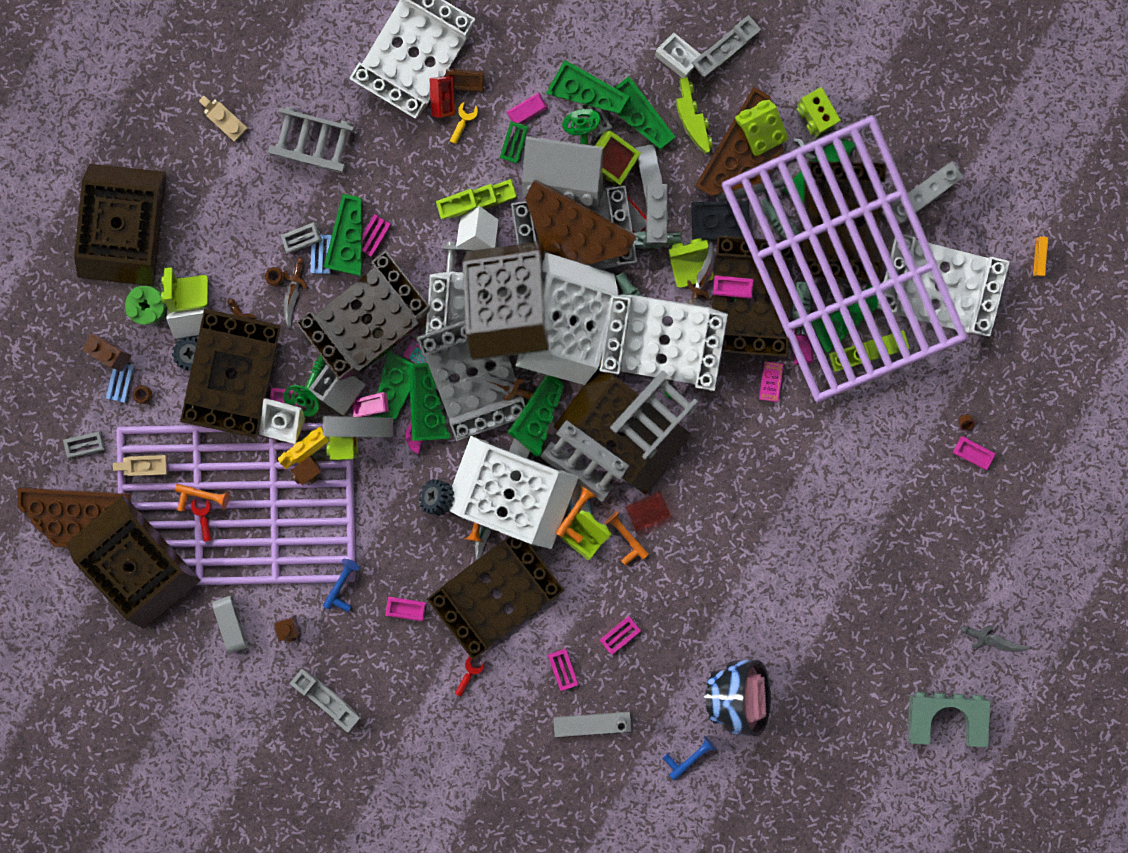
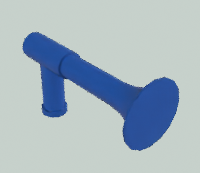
(349, 567)
(678, 770)

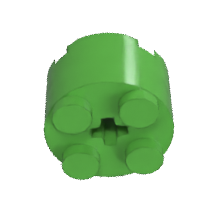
(135, 305)

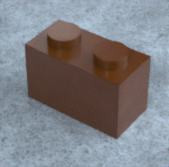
(106, 352)

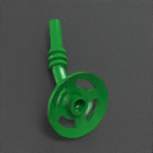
(581, 123)
(305, 394)

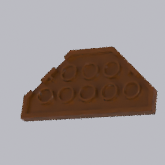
(735, 154)
(574, 230)
(63, 512)

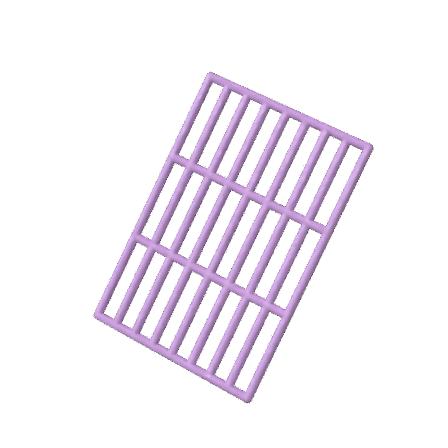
(828, 225)
(273, 504)

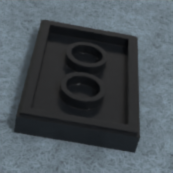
(717, 219)

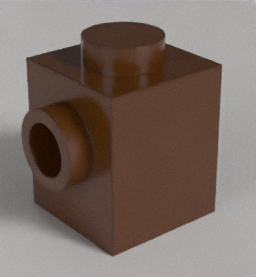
(306, 471)
(287, 629)

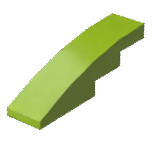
(469, 199)

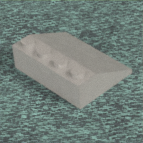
(566, 168)

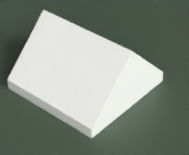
(677, 55)
(477, 230)
(185, 322)
(281, 421)

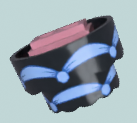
(740, 697)

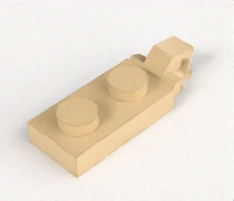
(223, 118)
(143, 465)

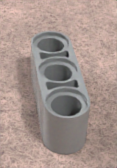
(229, 625)

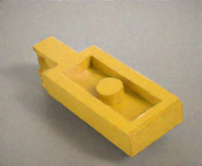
(304, 448)

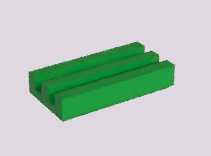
(519, 126)

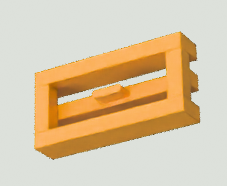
(1040, 256)

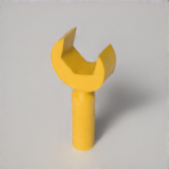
(461, 125)

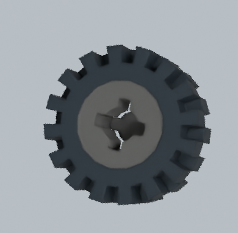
(180, 352)
(436, 497)

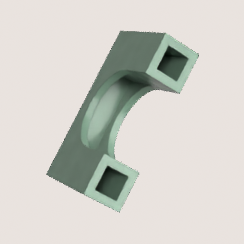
(924, 707)

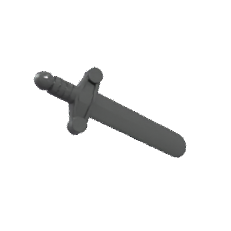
(758, 188)

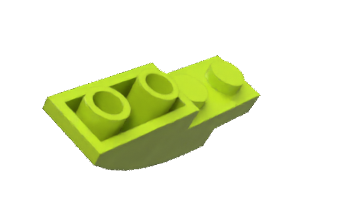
(694, 124)
(871, 350)

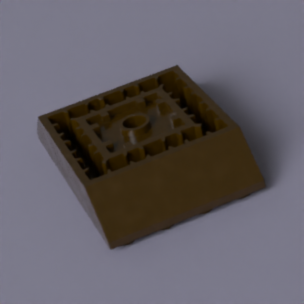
(124, 252)
(211, 396)
(126, 536)

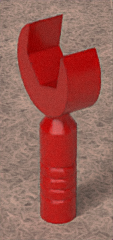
(203, 521)
(467, 677)

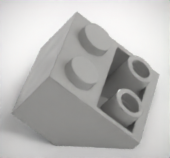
(335, 392)

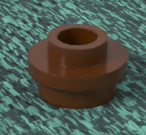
(268, 276)
(136, 394)

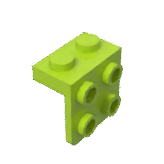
(762, 127)
(688, 261)
(184, 293)
(593, 534)

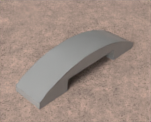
(726, 47)
(649, 167)
(357, 426)
(326, 699)

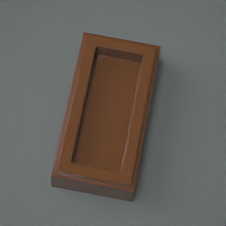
(467, 79)

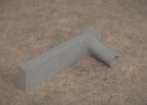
(592, 724)

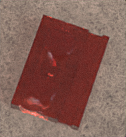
(648, 511)

